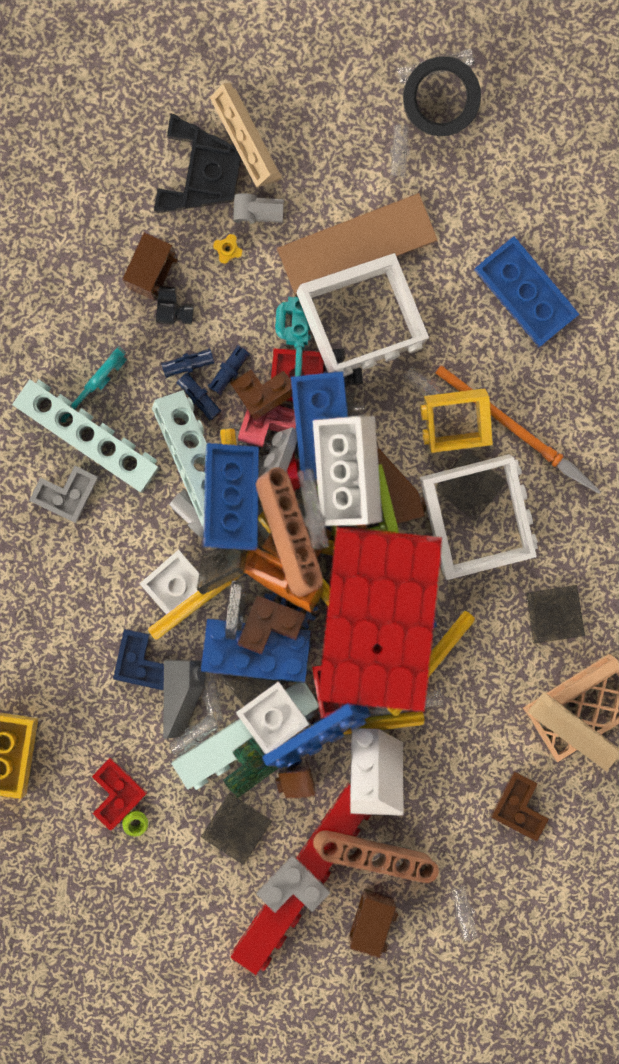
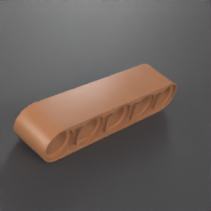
(289, 518)
(384, 864)

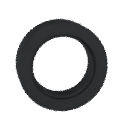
(471, 85)

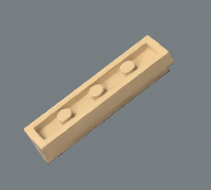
(245, 136)
(574, 731)

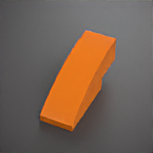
(270, 573)

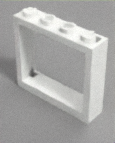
(388, 265)
(523, 517)

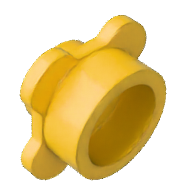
(234, 252)

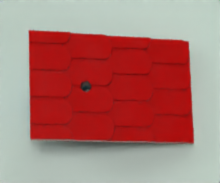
(380, 619)

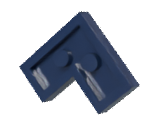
(133, 666)

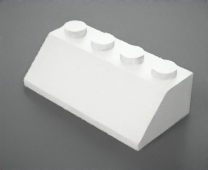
(348, 470)

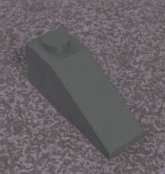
(181, 693)

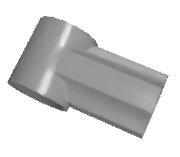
(253, 209)
(183, 507)

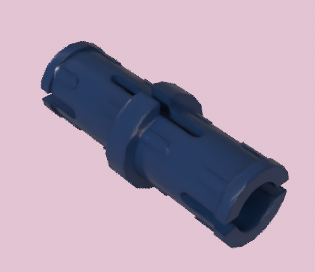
(187, 363)
(229, 370)
(198, 396)

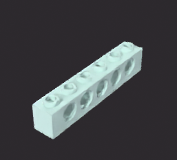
(29, 401)
(180, 406)

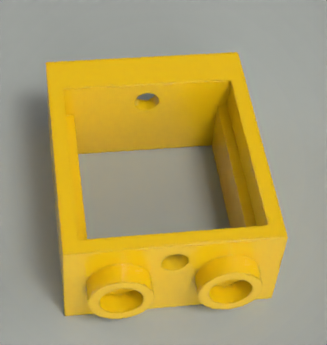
(460, 441)

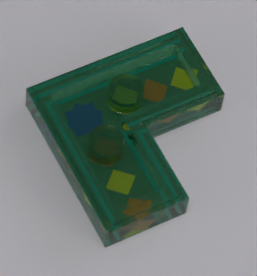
(252, 769)

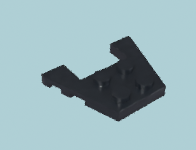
(210, 173)

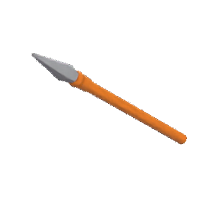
(548, 453)

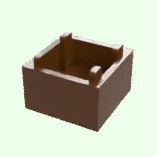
(149, 266)
(372, 923)

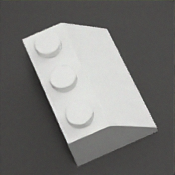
(376, 773)

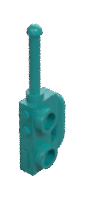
(298, 333)
(100, 378)

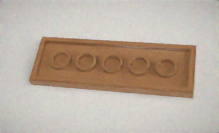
(385, 231)

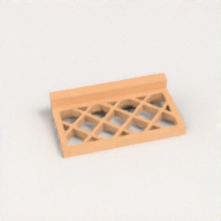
(575, 687)

